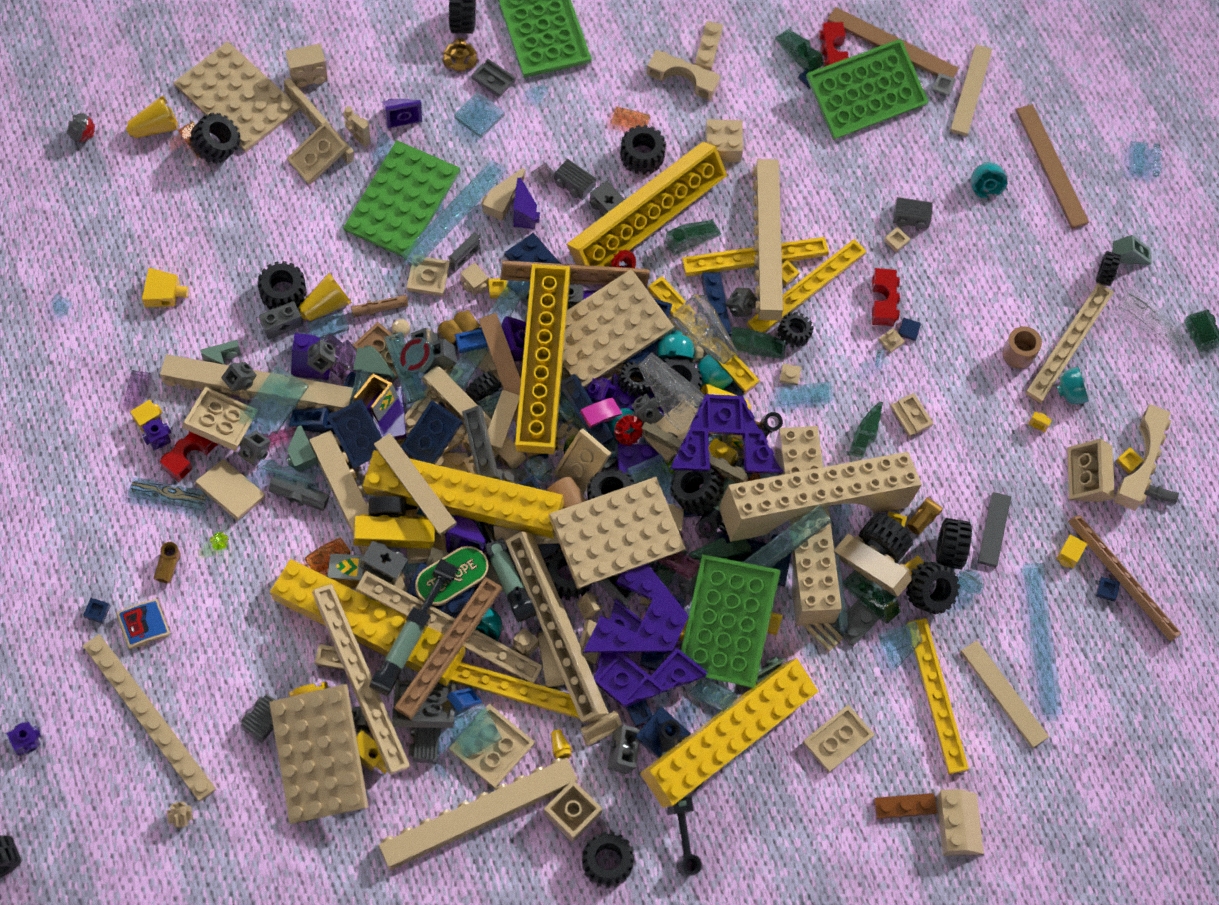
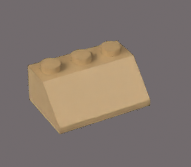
(1091, 471)
(959, 822)

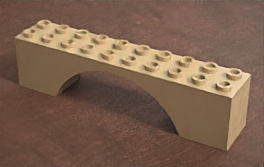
(763, 504)
(813, 562)

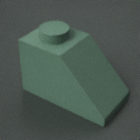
(1132, 251)
(372, 361)
(300, 452)

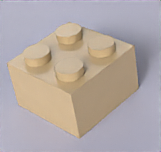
(307, 65)
(727, 137)
(572, 811)

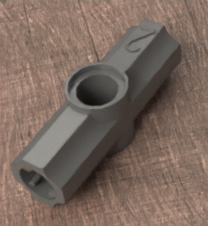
(299, 492)

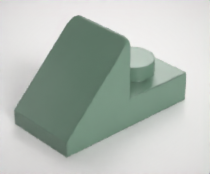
(218, 352)

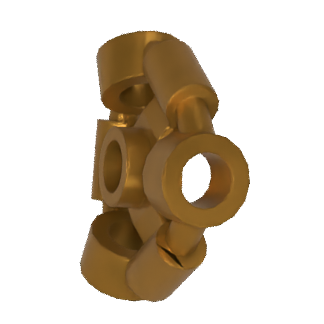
(460, 51)

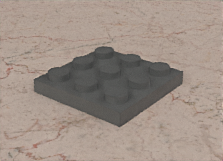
(435, 711)

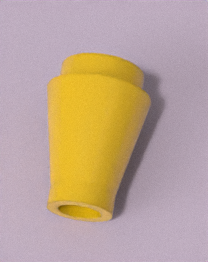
(560, 745)

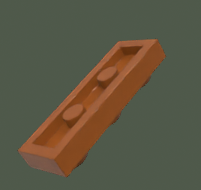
(905, 805)

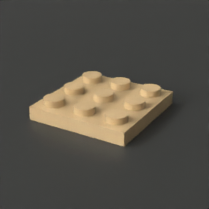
(218, 419)
(500, 758)

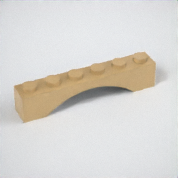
(1152, 427)

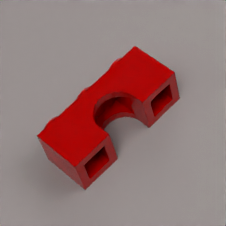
(832, 35)
(885, 282)
(175, 461)

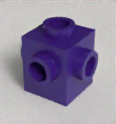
(602, 390)
(156, 434)
(24, 738)

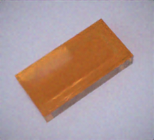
(629, 118)

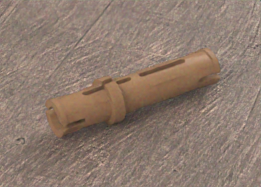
(379, 306)

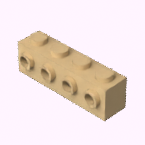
(873, 565)

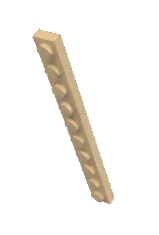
(441, 622)
(360, 679)
(149, 718)

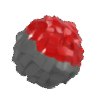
(81, 128)

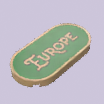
(472, 570)

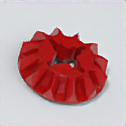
(624, 256)
(623, 425)

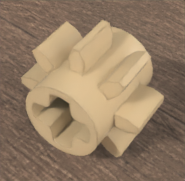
(179, 814)

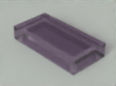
(137, 388)

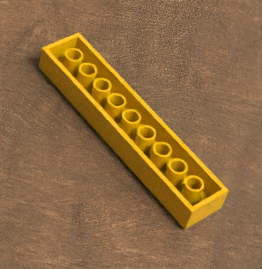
(649, 207)
(542, 359)
(472, 496)
(370, 621)
(729, 733)

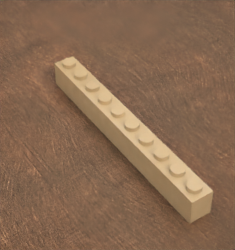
(768, 240)
(202, 374)
(343, 484)
(557, 627)
(476, 814)

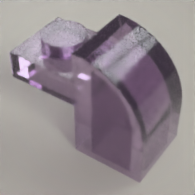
(344, 354)

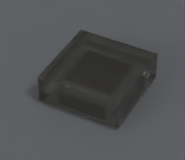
(543, 174)

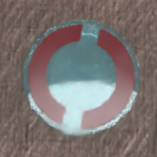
(416, 355)

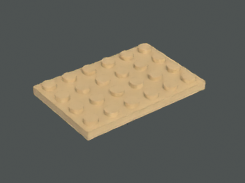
(236, 88)
(611, 328)
(616, 532)
(318, 754)

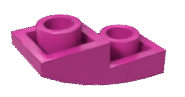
(600, 412)

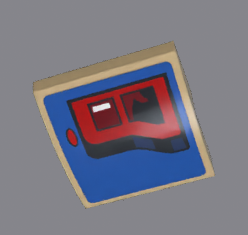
(142, 623)

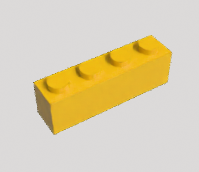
(393, 532)

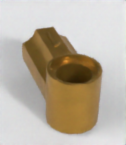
(926, 513)
(167, 564)

